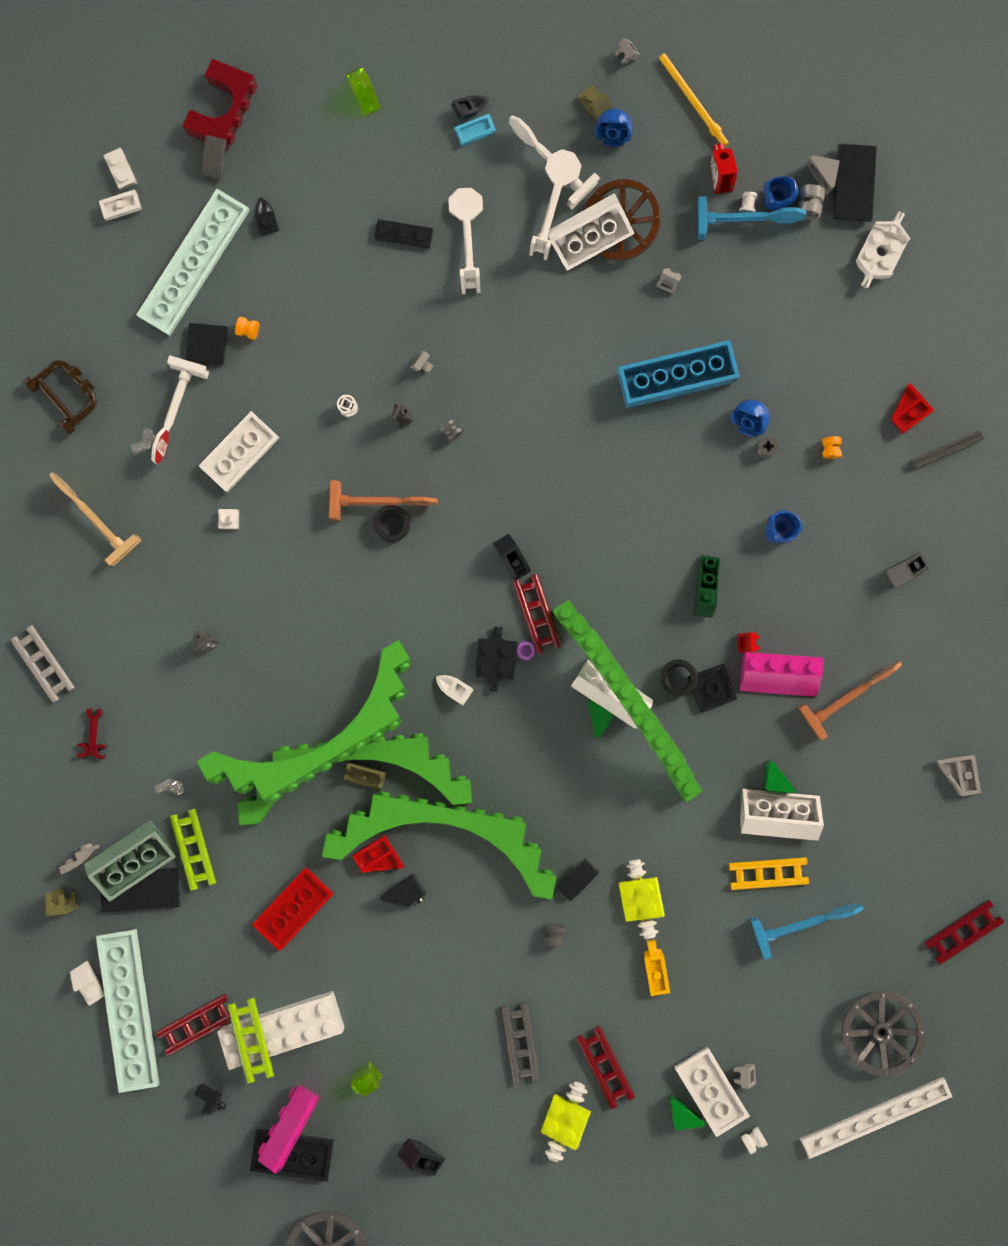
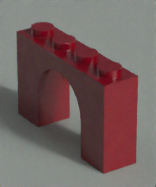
(240, 86)

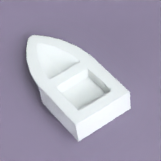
(454, 688)

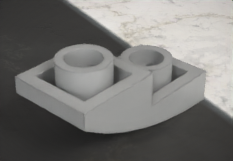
(86, 853)

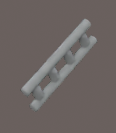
(43, 652)

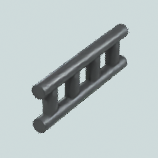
(511, 1035)

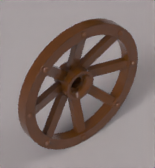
(655, 218)

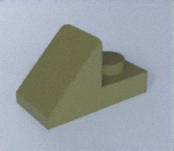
(594, 102)

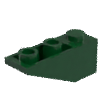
(707, 587)

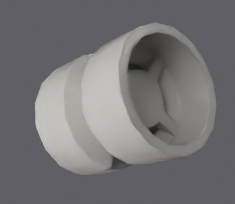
(811, 199)

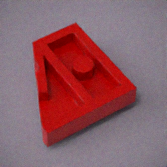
(378, 856)

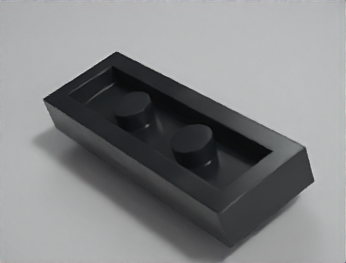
(403, 233)

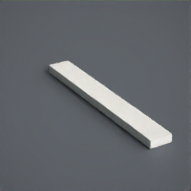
(876, 1117)

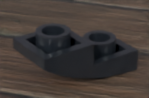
(578, 879)

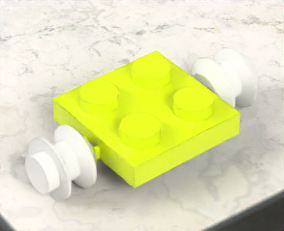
(641, 899)
(565, 1122)

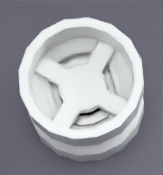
(350, 407)
(754, 1140)

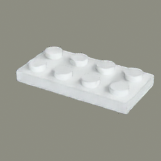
(239, 452)
(711, 1091)

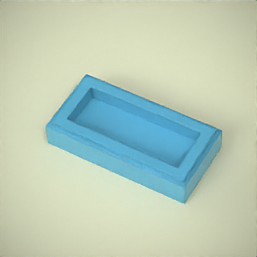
(475, 130)

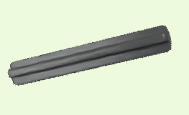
(947, 449)

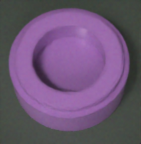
(525, 651)

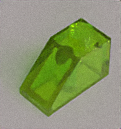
(363, 90)
(366, 1080)

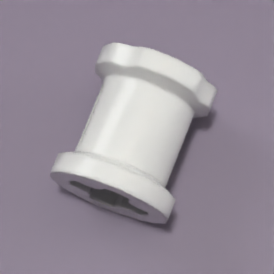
(748, 202)

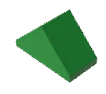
(600, 717)
(775, 780)
(683, 1116)

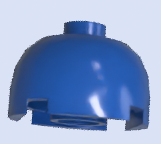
(614, 127)
(751, 417)

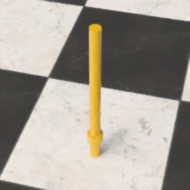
(714, 129)

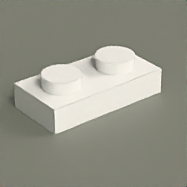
(120, 169)
(120, 205)

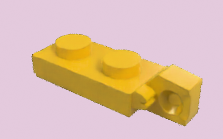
(656, 970)

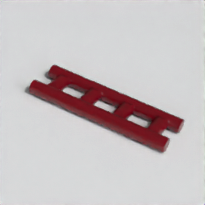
(547, 620)
(952, 931)
(184, 1023)
(616, 1072)

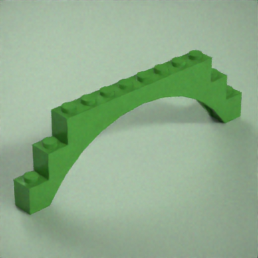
(630, 699)
(407, 753)
(279, 777)
(502, 832)

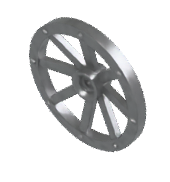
(885, 1036)
(331, 1217)

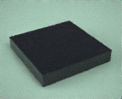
(206, 343)
(713, 688)

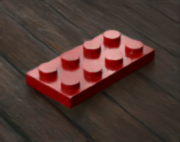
(293, 909)

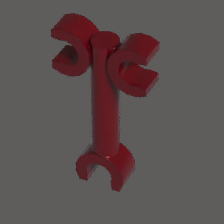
(91, 748)

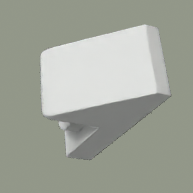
(87, 982)

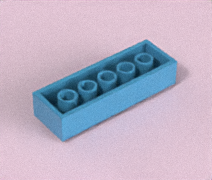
(678, 374)

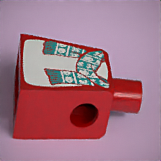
(723, 169)

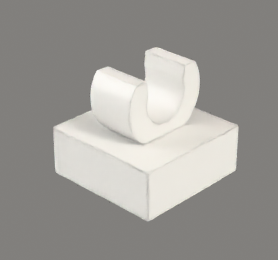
(228, 519)

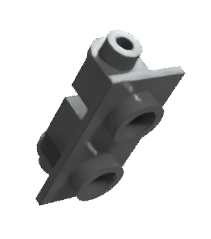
(402, 414)
(204, 641)

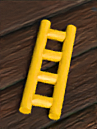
(777, 865)

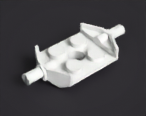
(892, 239)

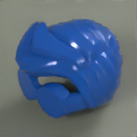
(780, 193)
(783, 527)

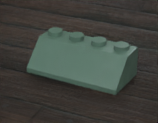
(129, 860)

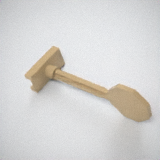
(121, 548)

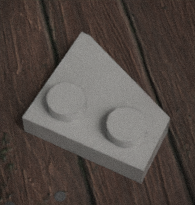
(961, 773)

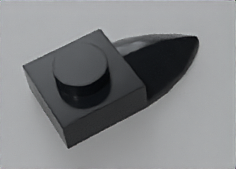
(469, 106)
(265, 217)

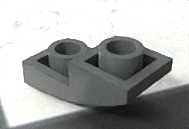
(213, 157)

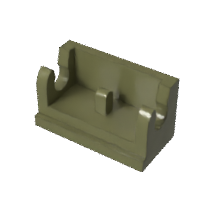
(365, 776)
(57, 904)

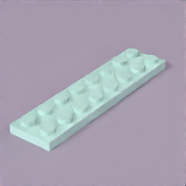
(193, 262)
(127, 1010)

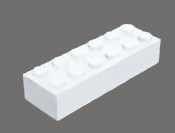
(287, 1028)

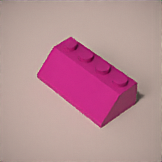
(781, 674)
(287, 1131)

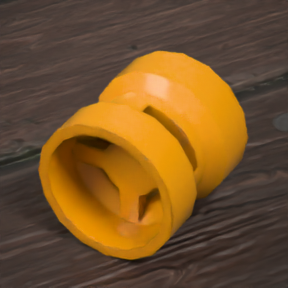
(247, 328)
(831, 447)

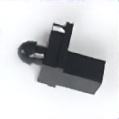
(212, 1099)

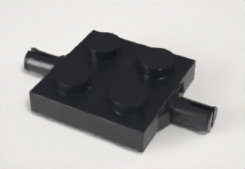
(496, 659)

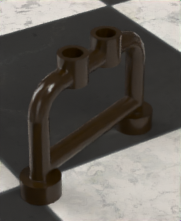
(74, 373)

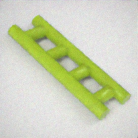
(186, 860)
(246, 1051)

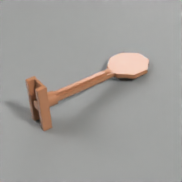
(338, 500)
(816, 719)

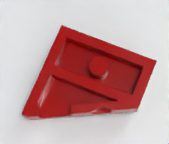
(910, 410)

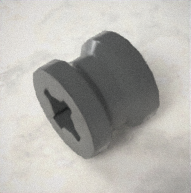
(451, 430)
(764, 450)

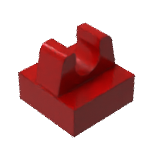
(747, 642)

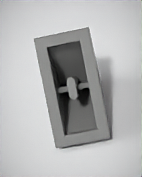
(824, 171)

